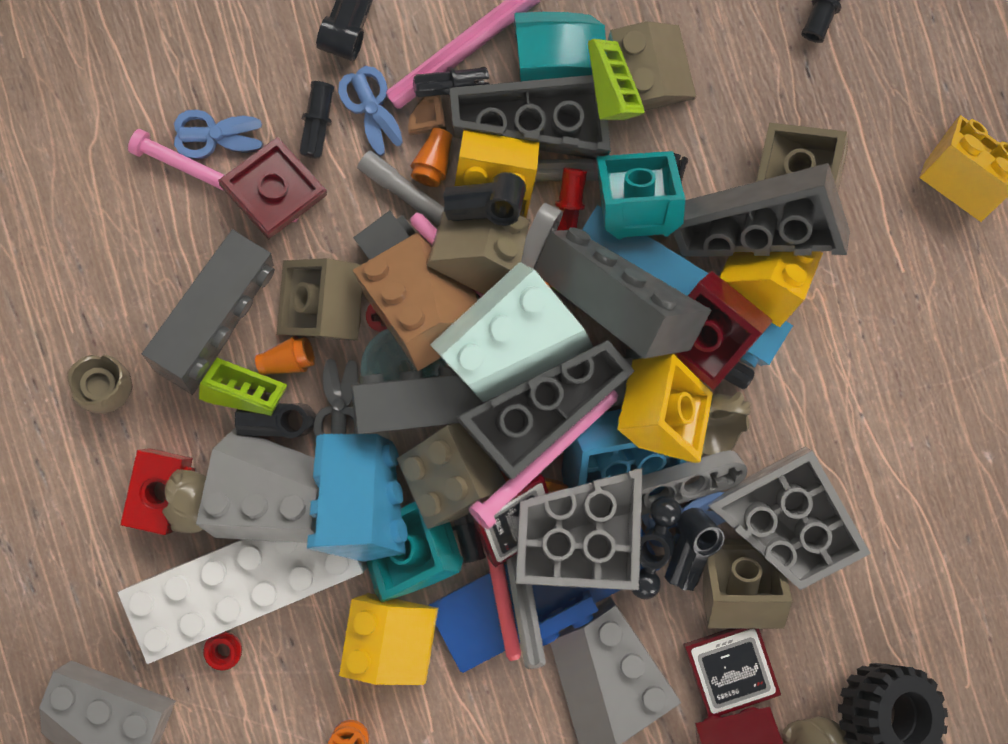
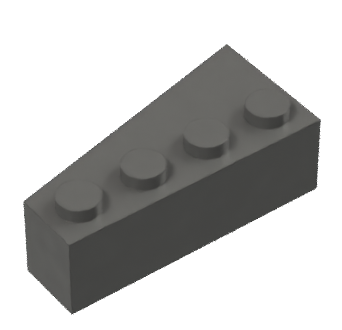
(547, 111)
(777, 214)
(620, 295)
(209, 312)
(538, 412)

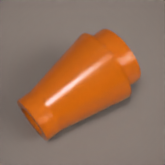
(432, 160)
(288, 357)

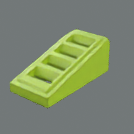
(613, 82)
(233, 375)

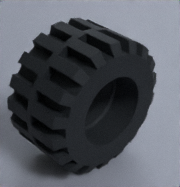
(870, 700)

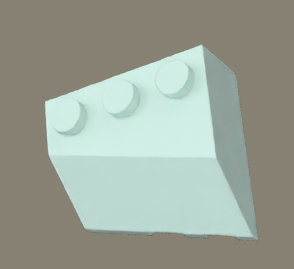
(511, 335)

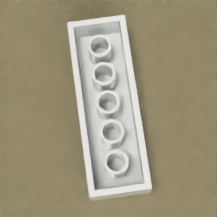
(226, 591)

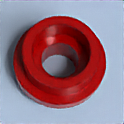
(215, 659)

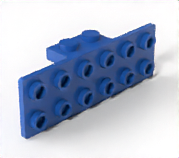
(471, 619)

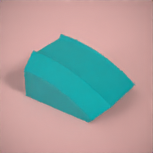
(555, 44)
(640, 194)
(428, 558)

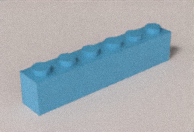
(679, 274)

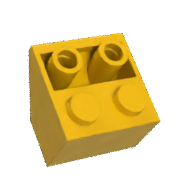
(487, 155)
(969, 168)

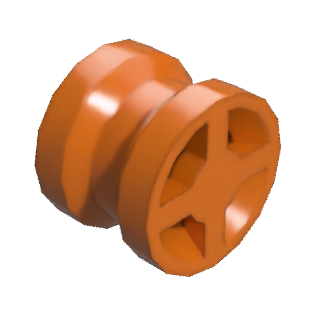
(351, 728)

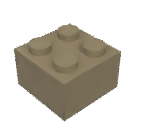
(449, 475)

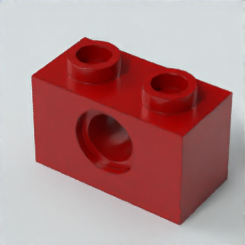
(142, 507)

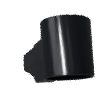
(343, 30)
(496, 200)
(277, 424)
(697, 542)

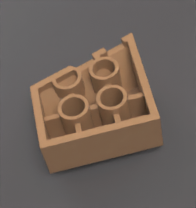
(413, 297)

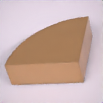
(427, 115)

